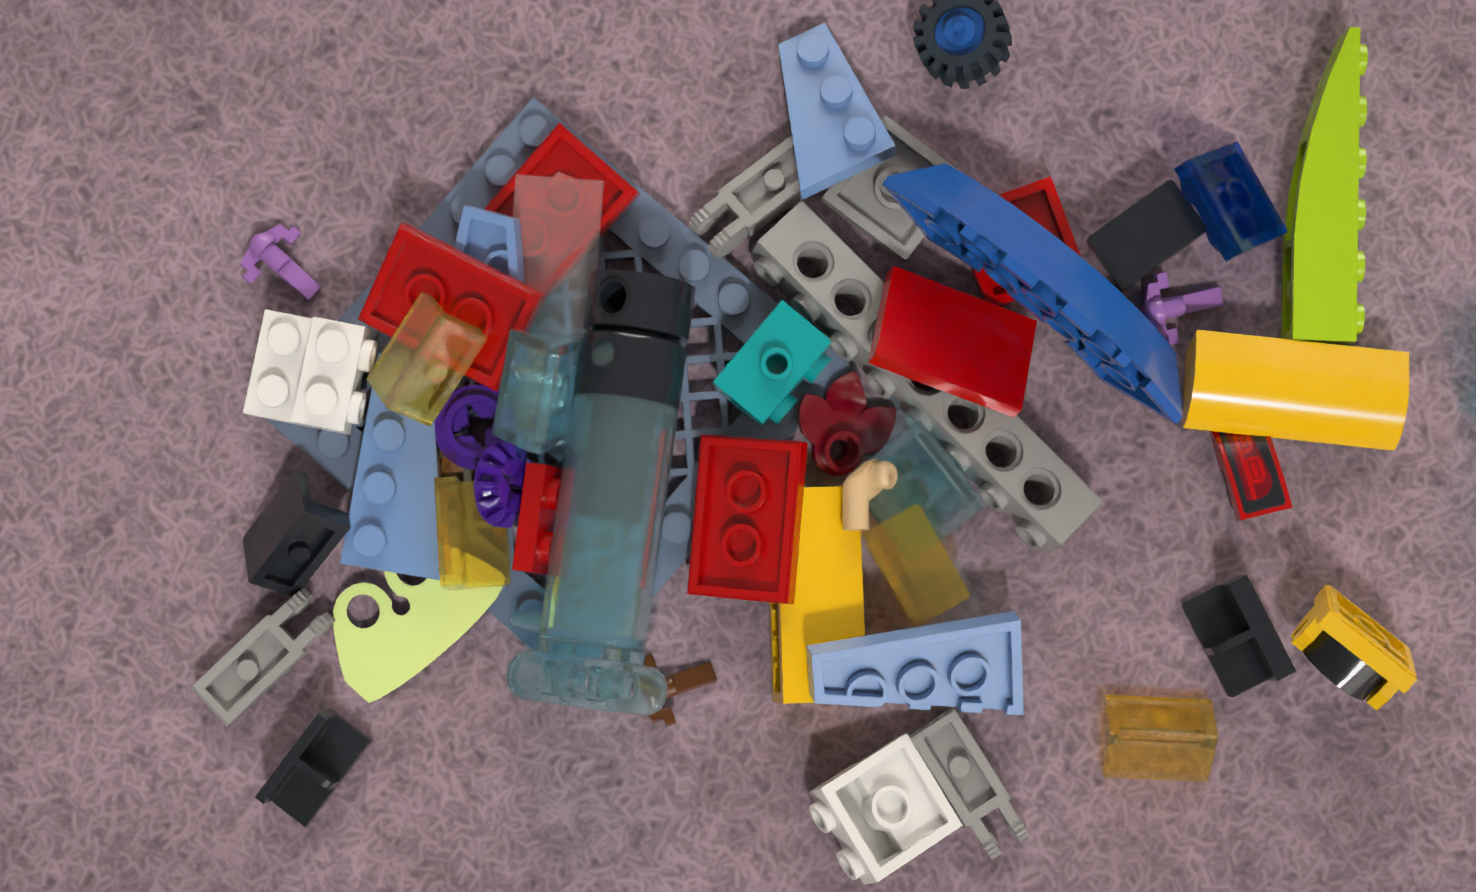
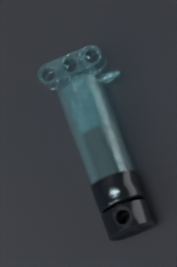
(611, 501)

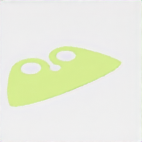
(402, 645)

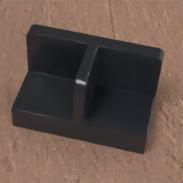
(1146, 235)
(292, 538)
(1237, 636)
(315, 766)

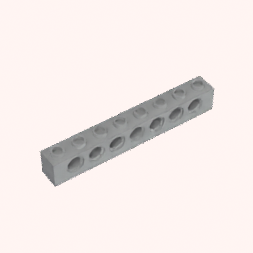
(1028, 459)

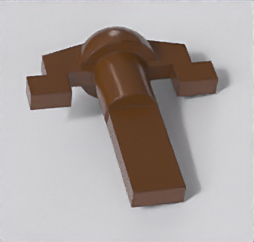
(681, 683)

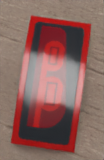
(1251, 474)

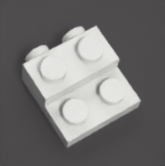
(310, 372)
(883, 811)

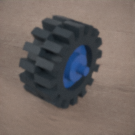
(962, 40)

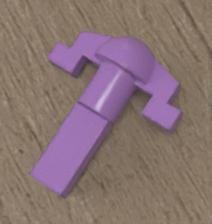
(264, 248)
(1159, 309)

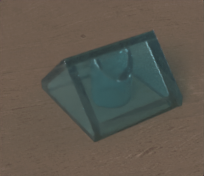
(536, 390)
(925, 479)

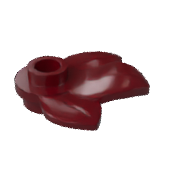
(846, 418)

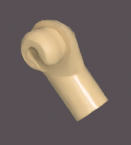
(861, 488)

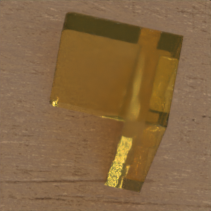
(425, 361)
(468, 547)
(915, 565)
(1159, 738)

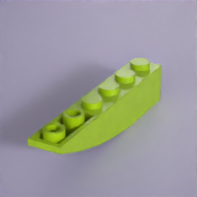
(1324, 207)

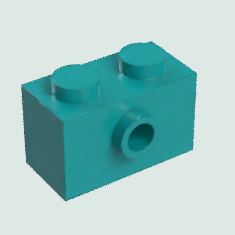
(773, 365)

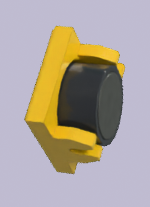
(1354, 649)

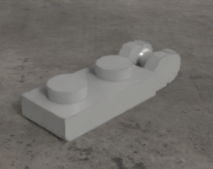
(752, 199)
(259, 660)
(966, 777)

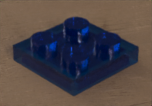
(1230, 201)

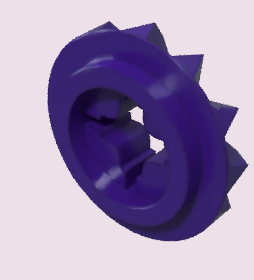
(455, 417)
(494, 498)

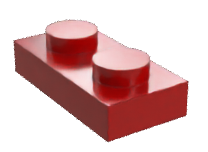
(536, 518)

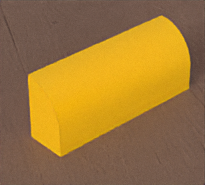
(1295, 390)
(826, 594)

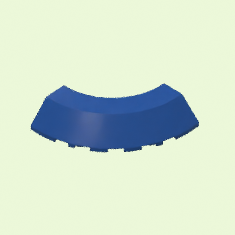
(1045, 280)

